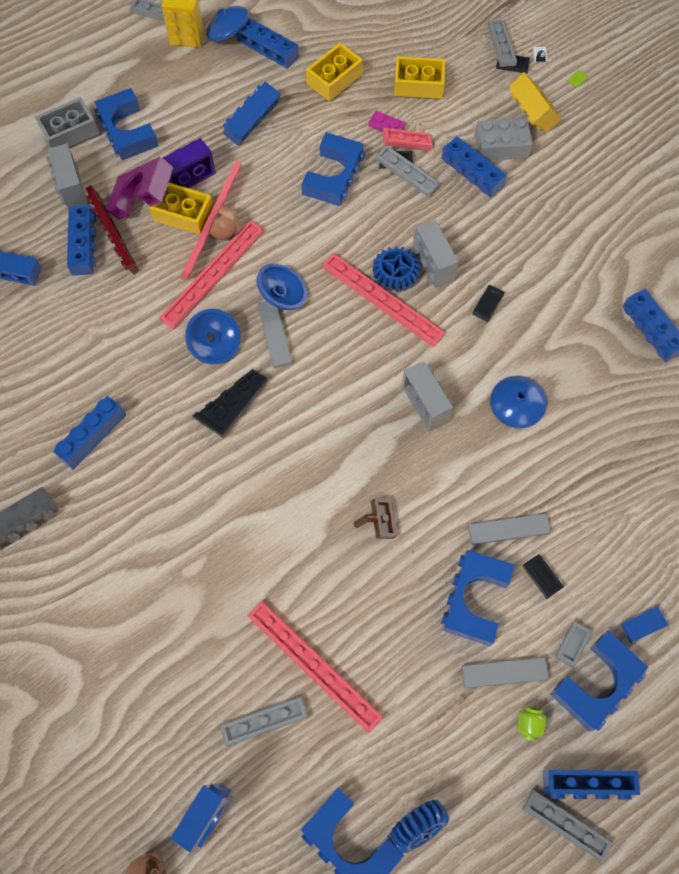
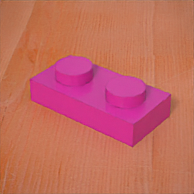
(380, 121)

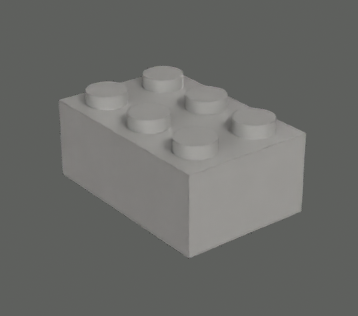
(67, 124)
(503, 139)
(67, 176)
(435, 254)
(427, 396)

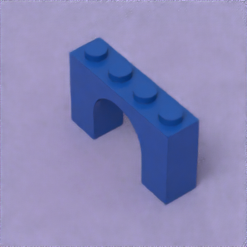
(126, 142)
(334, 188)
(459, 619)
(626, 671)
(202, 816)
(320, 833)

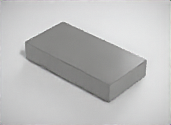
(573, 644)

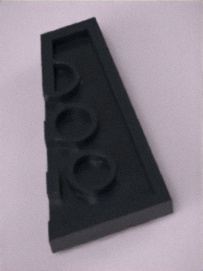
(230, 405)

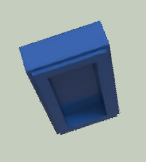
(644, 624)

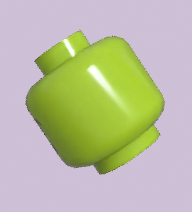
(531, 723)

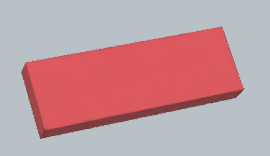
(407, 139)

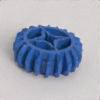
(388, 261)
(419, 826)

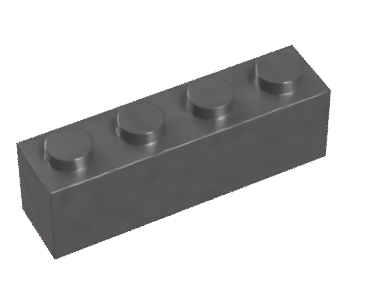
(25, 515)

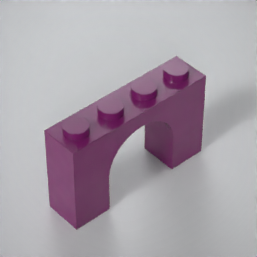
(144, 182)

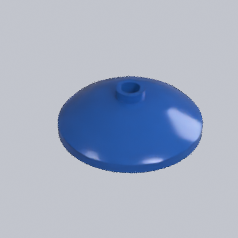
(227, 22)
(281, 287)
(224, 332)
(518, 411)

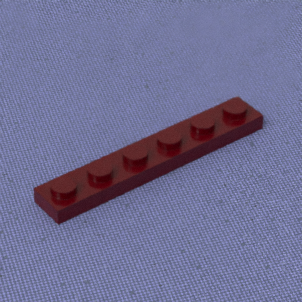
(114, 235)

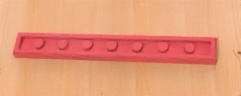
(205, 232)
(211, 275)
(383, 300)
(315, 667)

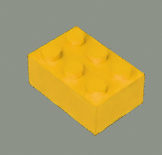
(183, 22)
(334, 71)
(419, 77)
(534, 103)
(183, 209)

